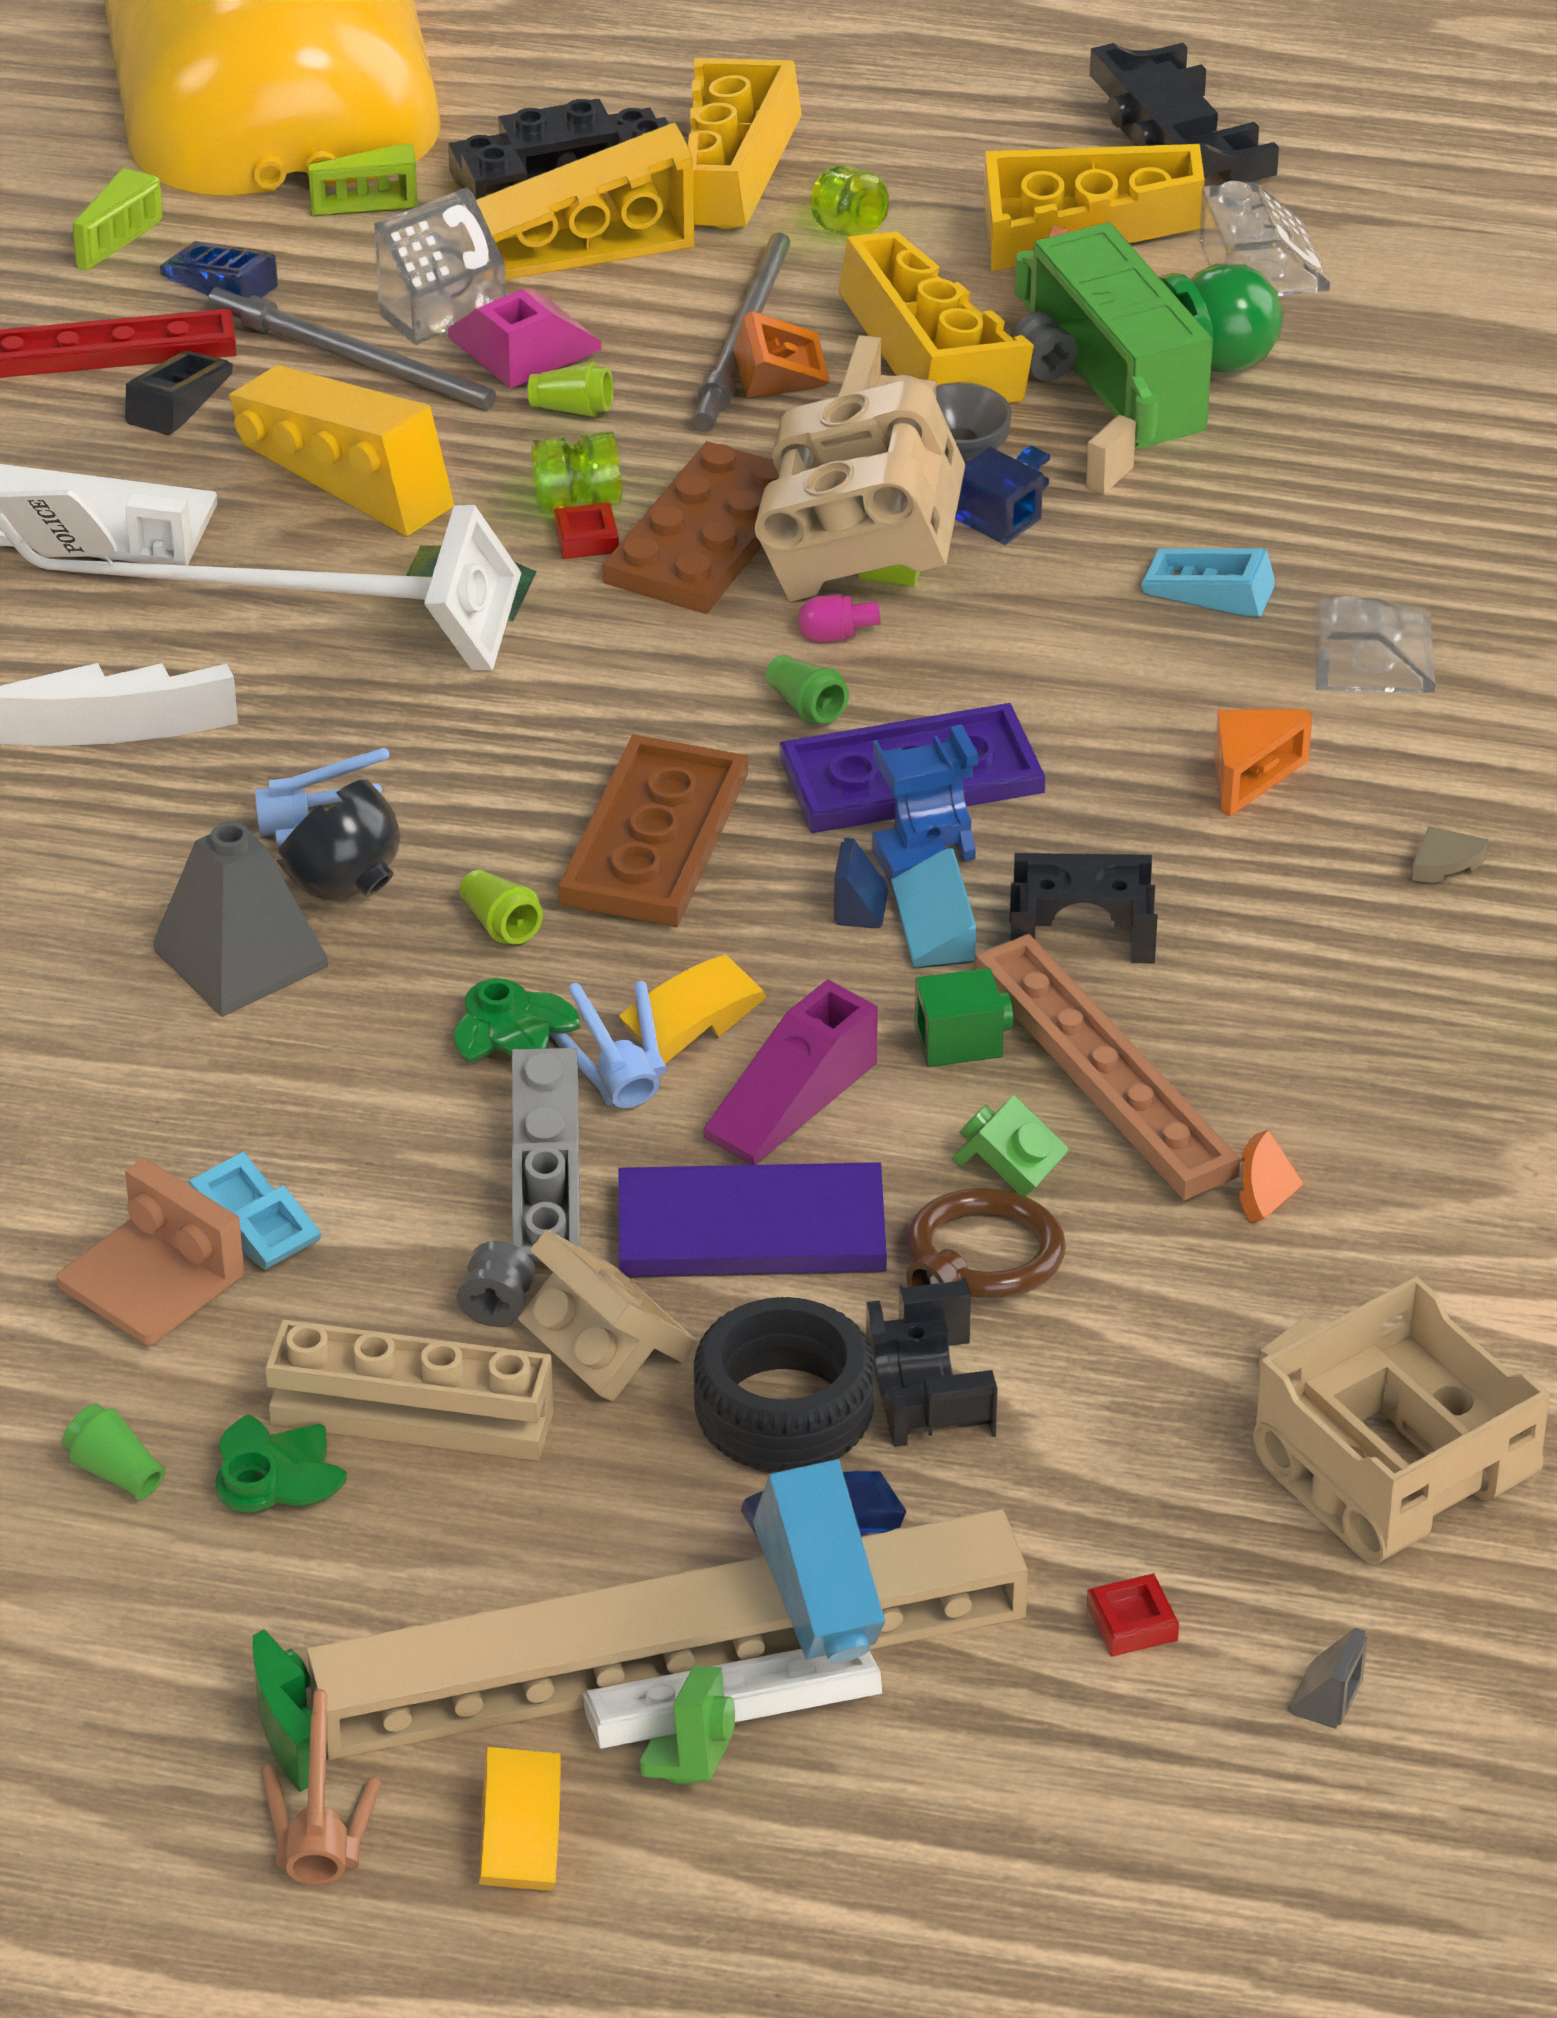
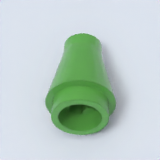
(810, 689)
(111, 1450)

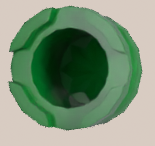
(1235, 309)

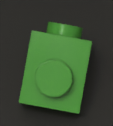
(1012, 1144)
(702, 1731)

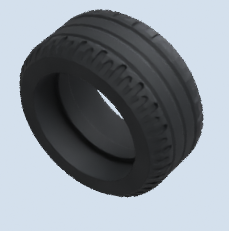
(790, 1336)

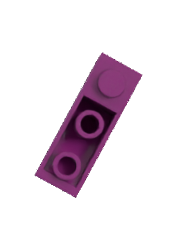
(797, 1072)

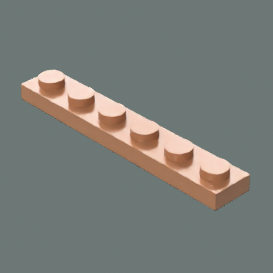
(1110, 1069)

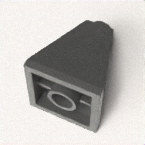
(236, 923)

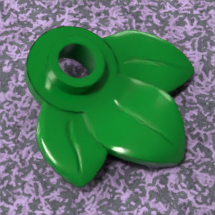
(510, 1018)
(274, 1468)

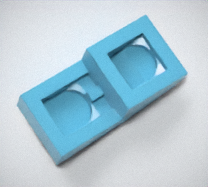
(270, 1219)

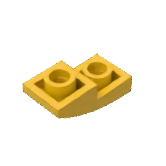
(700, 998)
(520, 1819)

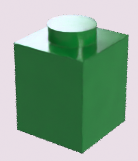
(961, 1017)

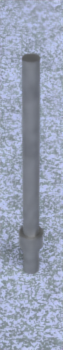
(264, 316)
(719, 384)

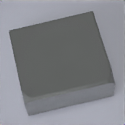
(1332, 1681)

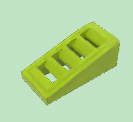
(379, 162)
(120, 213)

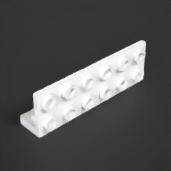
(144, 519)

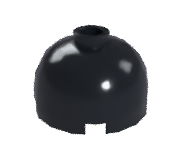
(345, 847)

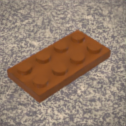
(696, 531)
(653, 830)

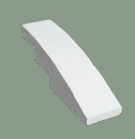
(129, 706)

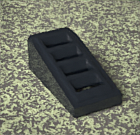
(174, 390)

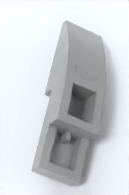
(545, 1146)

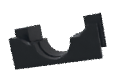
(1113, 881)
(916, 1364)

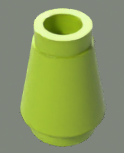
(573, 389)
(502, 907)

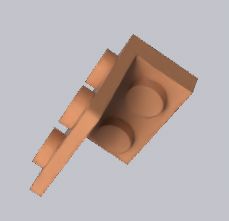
(161, 1261)

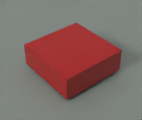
(586, 530)
(1132, 1614)

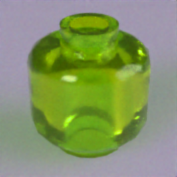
(849, 201)

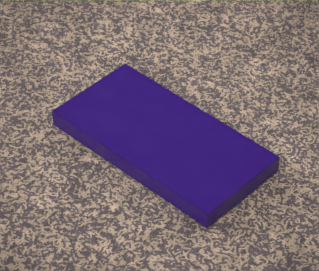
(844, 788)
(751, 1219)

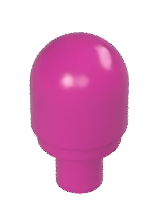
(835, 618)

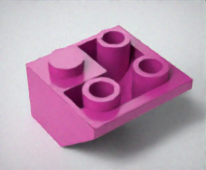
(522, 337)

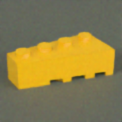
(738, 133)
(1135, 188)
(598, 208)
(927, 320)
(350, 442)

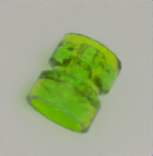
(576, 471)

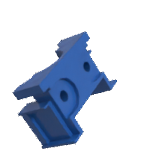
(927, 802)

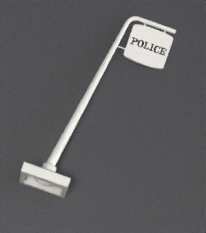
(465, 595)

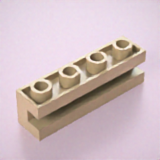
(411, 1389)

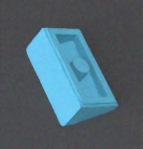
(935, 912)

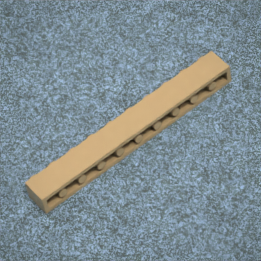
(551, 1651)

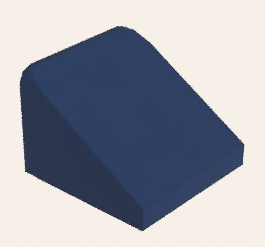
(858, 889)

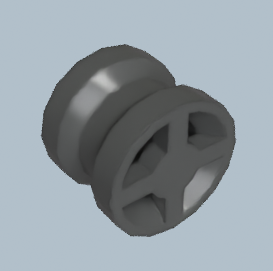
(1053, 346)
(496, 1283)

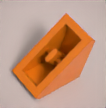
(777, 357)
(1258, 751)

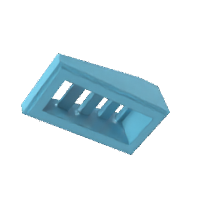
(1213, 578)

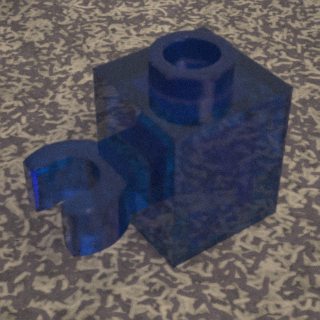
(1002, 493)

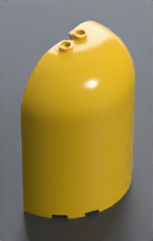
(263, 88)

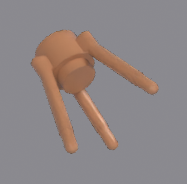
(317, 1843)

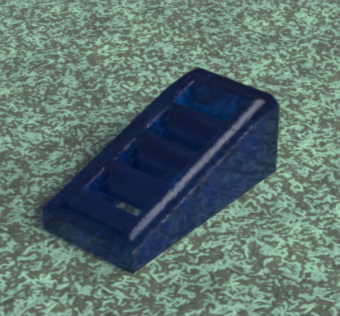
(223, 266)

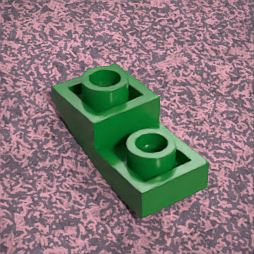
(282, 1705)

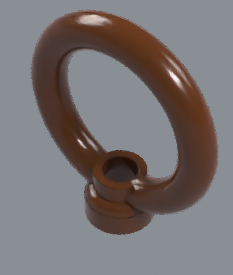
(948, 1266)

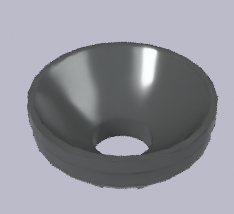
(974, 416)

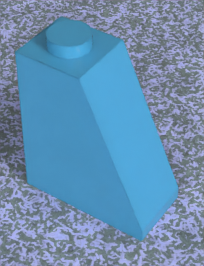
(819, 1561)

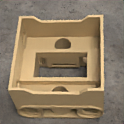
(860, 487)
(1436, 1385)

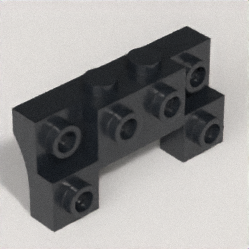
(1164, 104)
(543, 140)

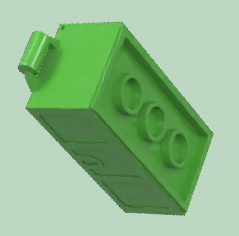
(1130, 330)

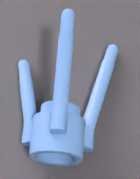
(286, 804)
(625, 1071)

